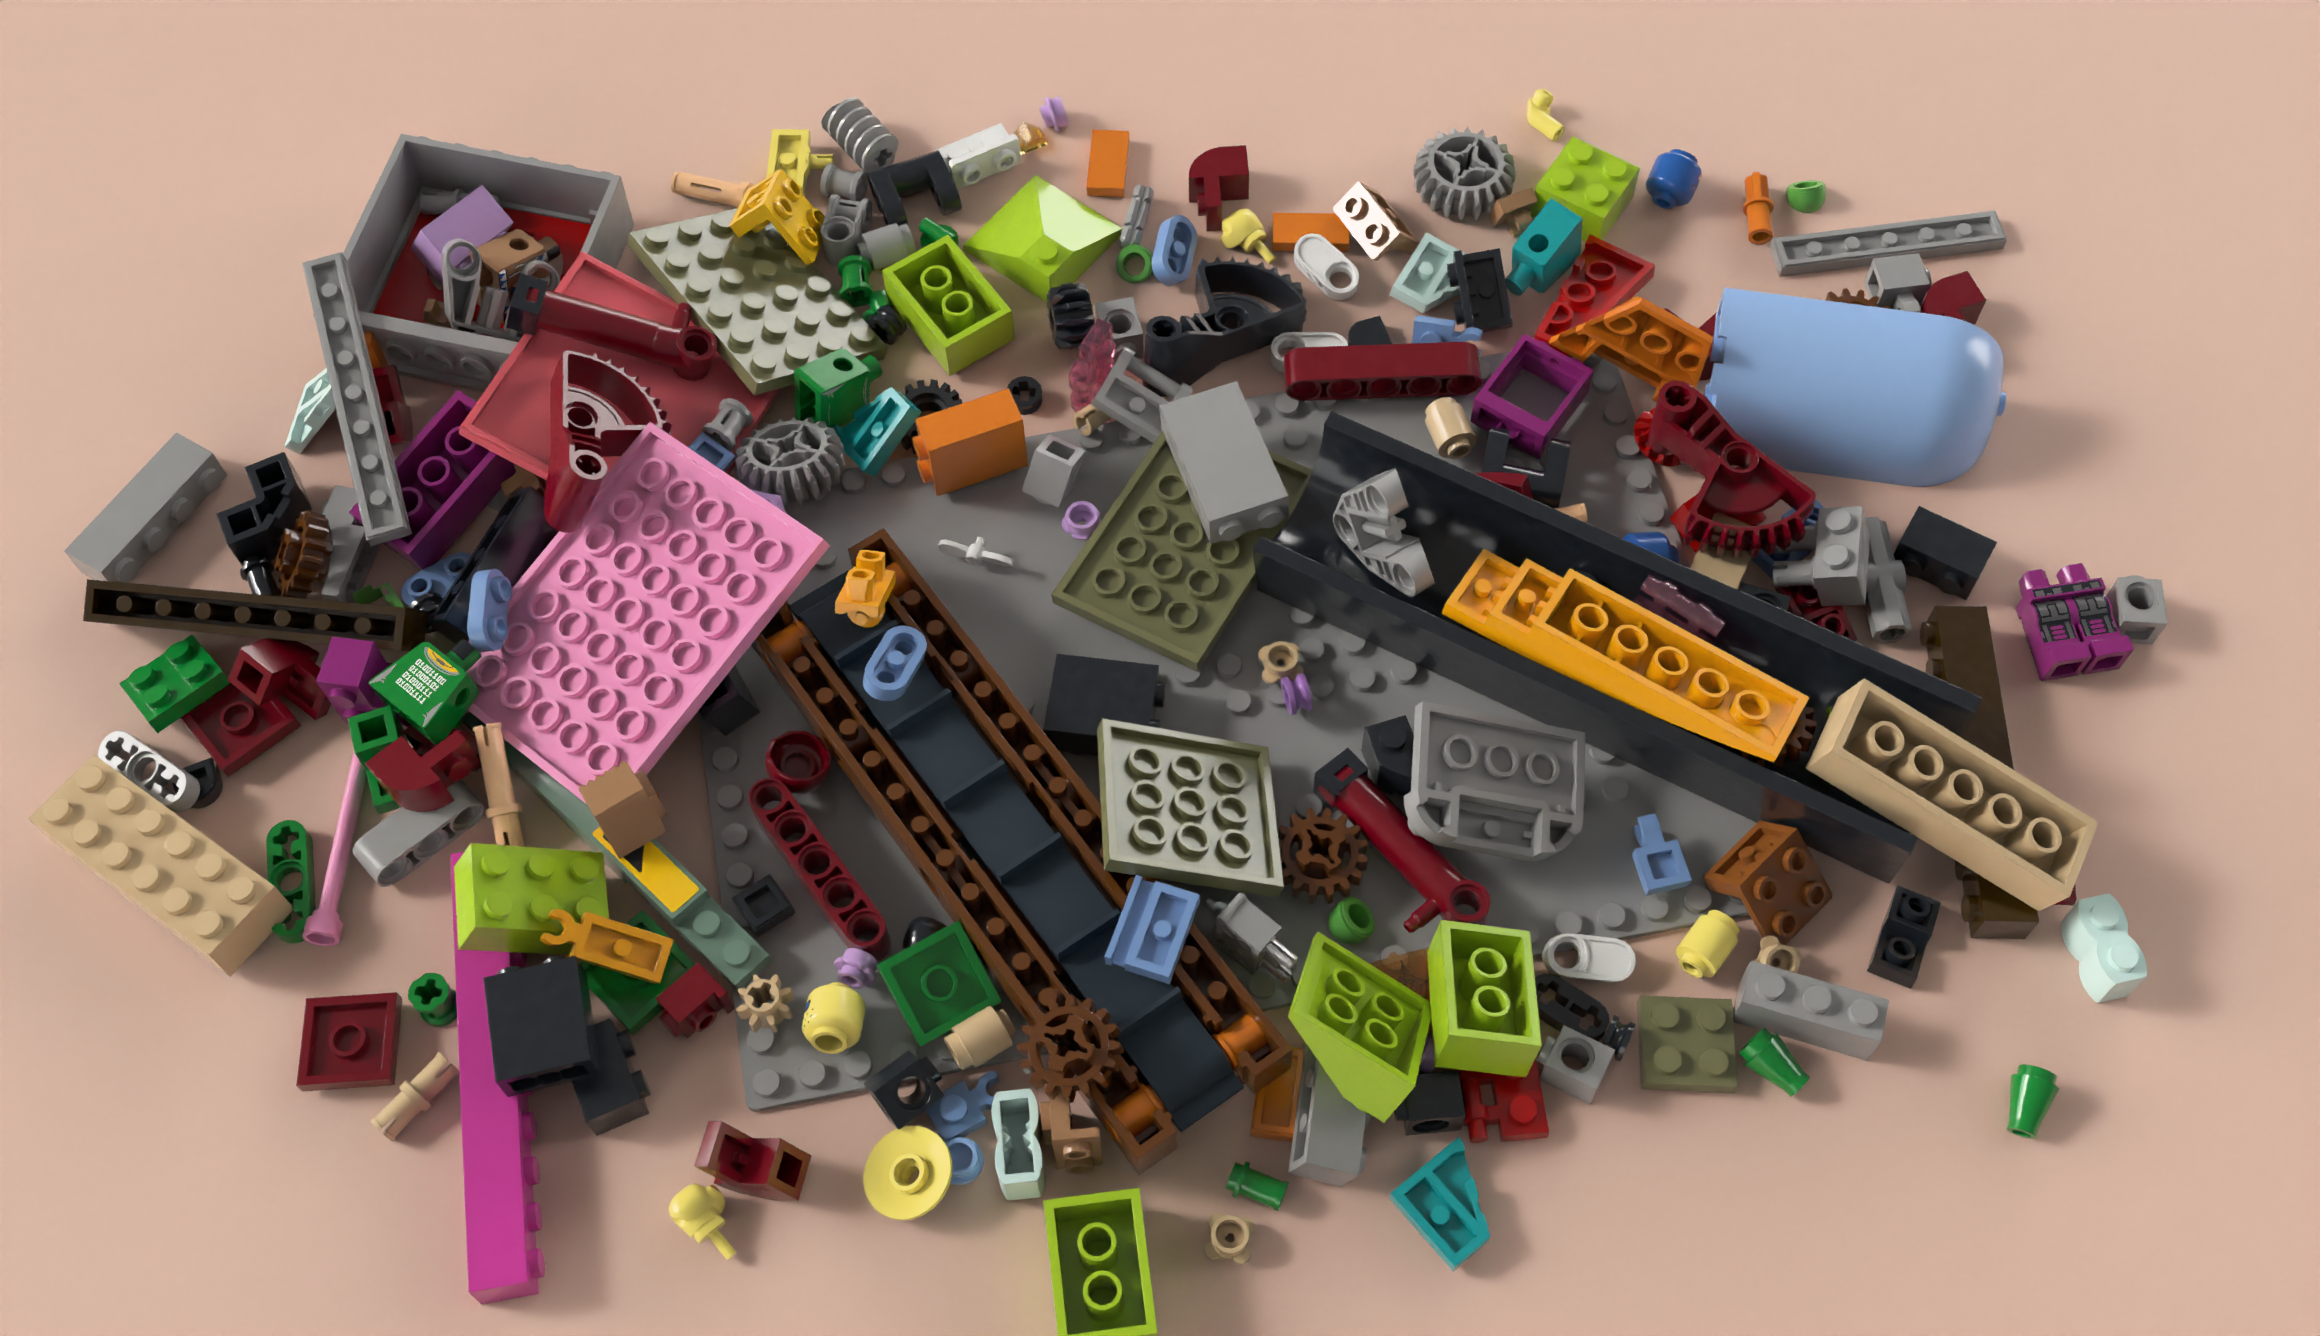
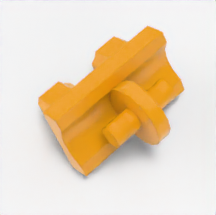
(866, 589)

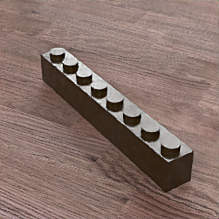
(252, 615)
(1964, 656)

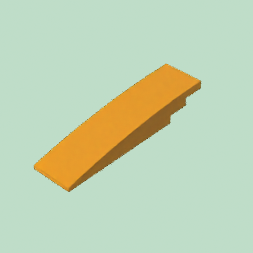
(1625, 653)

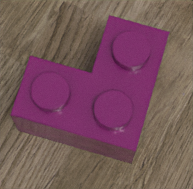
(346, 675)

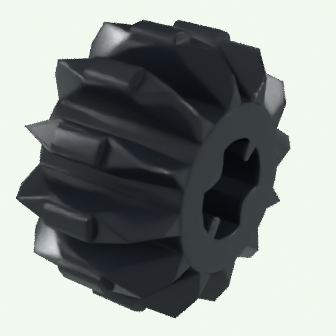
(1069, 314)

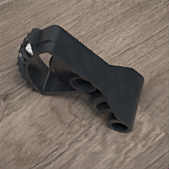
(1226, 323)

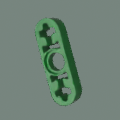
(280, 865)

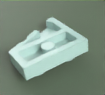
(312, 412)

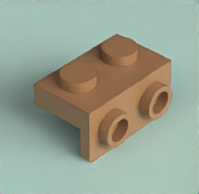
(1073, 1148)

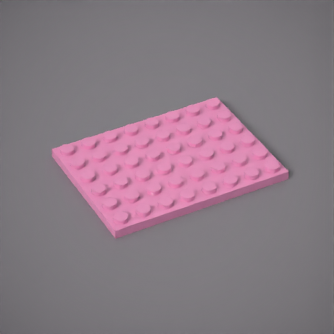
(638, 612)

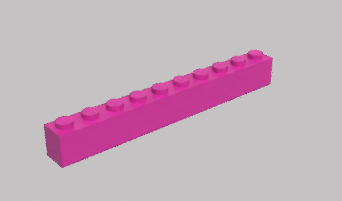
(494, 1144)

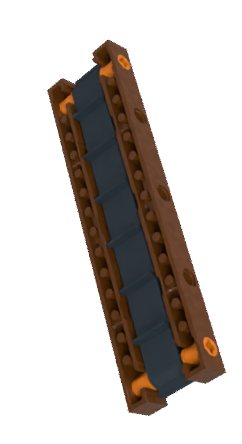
(977, 770)

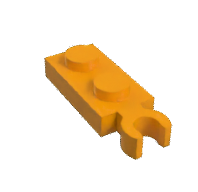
(612, 945)

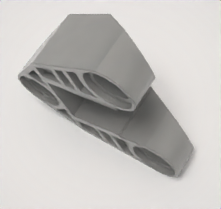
(462, 290)
(1373, 533)

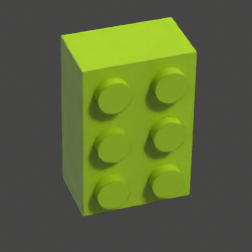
(949, 304)
(511, 889)
(1483, 999)
(1100, 1265)

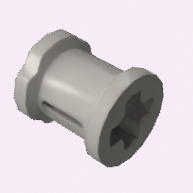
(843, 183)
(728, 423)

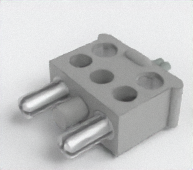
(1251, 937)

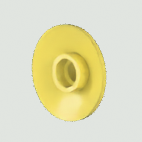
(894, 1161)

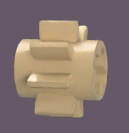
(768, 1014)

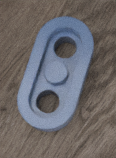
(1174, 250)
(436, 577)
(488, 610)
(892, 666)

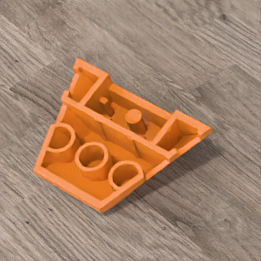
(1642, 342)

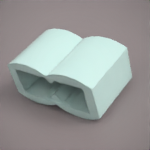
(2107, 957)
(1018, 1147)

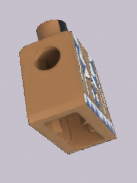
(505, 258)

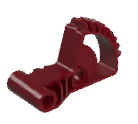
(588, 429)
(1700, 436)

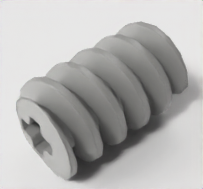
(860, 134)

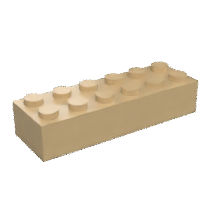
(1953, 795)
(162, 864)

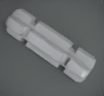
(1136, 216)

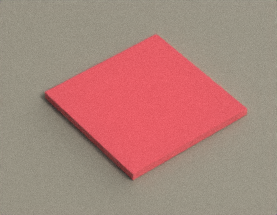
(515, 407)

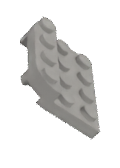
(1495, 783)

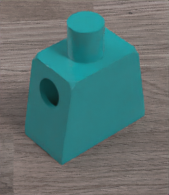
(1545, 249)

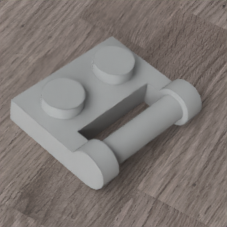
(1132, 402)

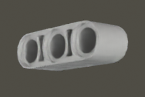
(413, 837)

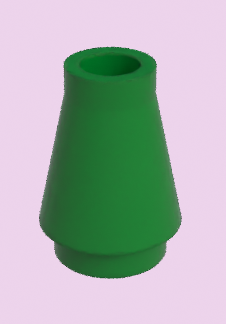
(1772, 1060)
(2030, 1099)

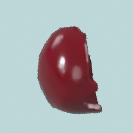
(798, 761)

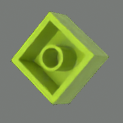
(1589, 185)

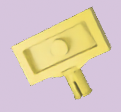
(792, 153)

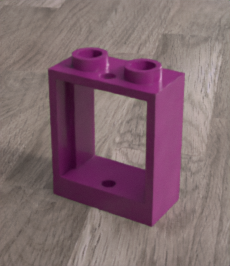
(1527, 430)

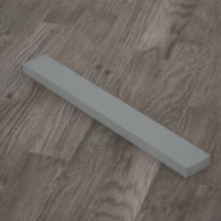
(356, 400)

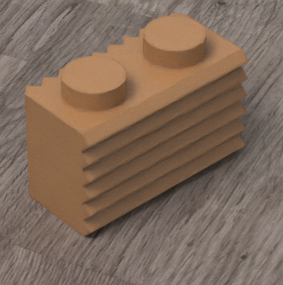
(625, 808)

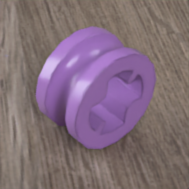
(1296, 694)

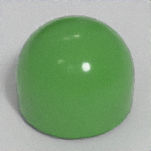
(1806, 195)
(1128, 253)
(1351, 921)

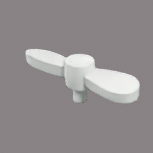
(974, 553)

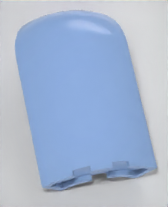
(1855, 387)

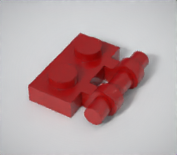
(1516, 1106)

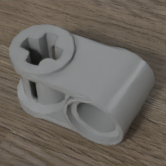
(843, 227)

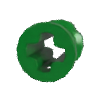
(855, 280)
(433, 999)

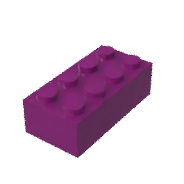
(443, 484)

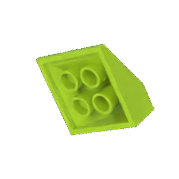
(1042, 238)
(1360, 1027)

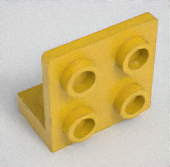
(784, 205)

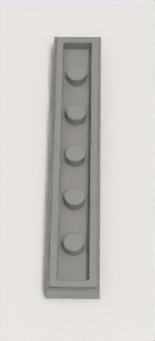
(1860, 245)

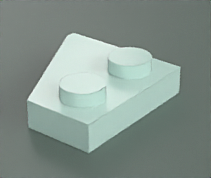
(1425, 277)

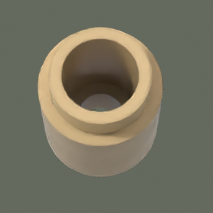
(1449, 428)
(980, 1037)

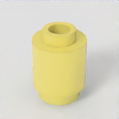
(1707, 944)

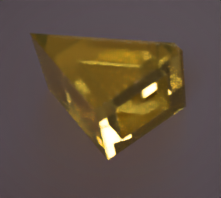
(1030, 137)

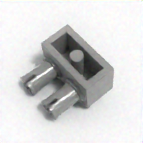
(1839, 561)

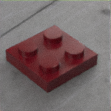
(238, 728)
(349, 1042)

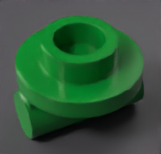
(932, 232)

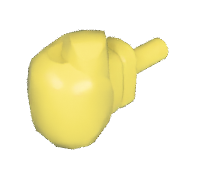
(1246, 230)
(699, 1213)

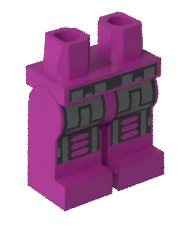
(2070, 624)

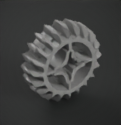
(1463, 173)
(791, 459)

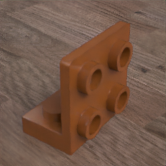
(1773, 878)

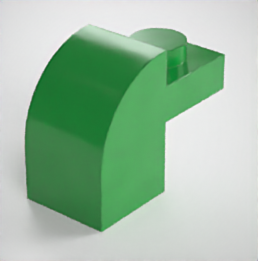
(370, 735)

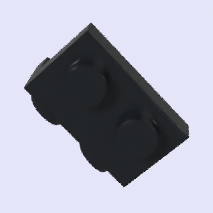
(1481, 290)

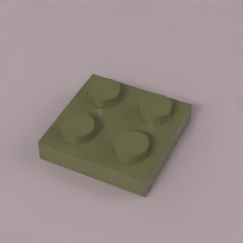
(1687, 1044)

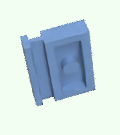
(1152, 929)

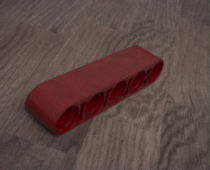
(1382, 371)
(814, 851)

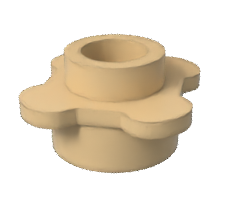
(1277, 652)
(1788, 956)
(1223, 1225)

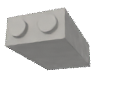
(1224, 462)

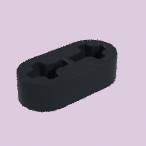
(1570, 1006)

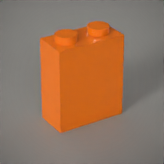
(970, 442)

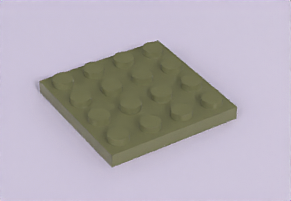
(1188, 808)

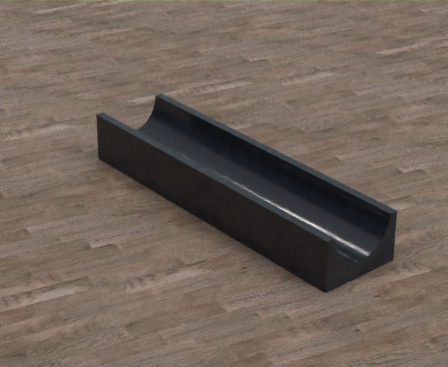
(1465, 513)

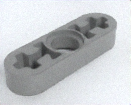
(164, 772)

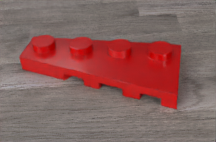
(1599, 282)

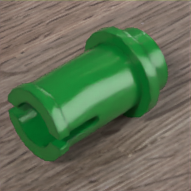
(1256, 1185)

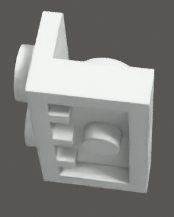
(981, 155)

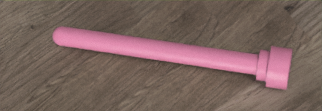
(325, 925)

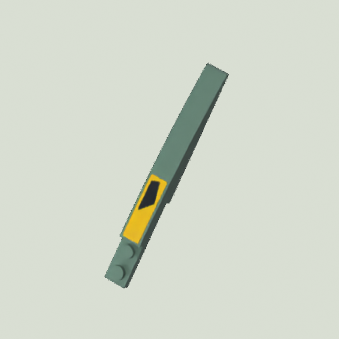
(654, 876)

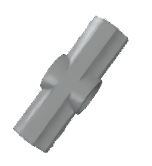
(1885, 587)

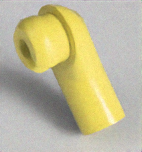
(1539, 115)

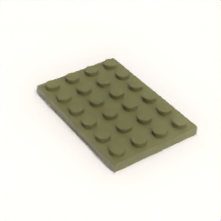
(753, 297)
(1154, 569)

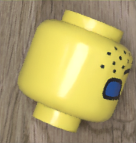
(833, 1017)

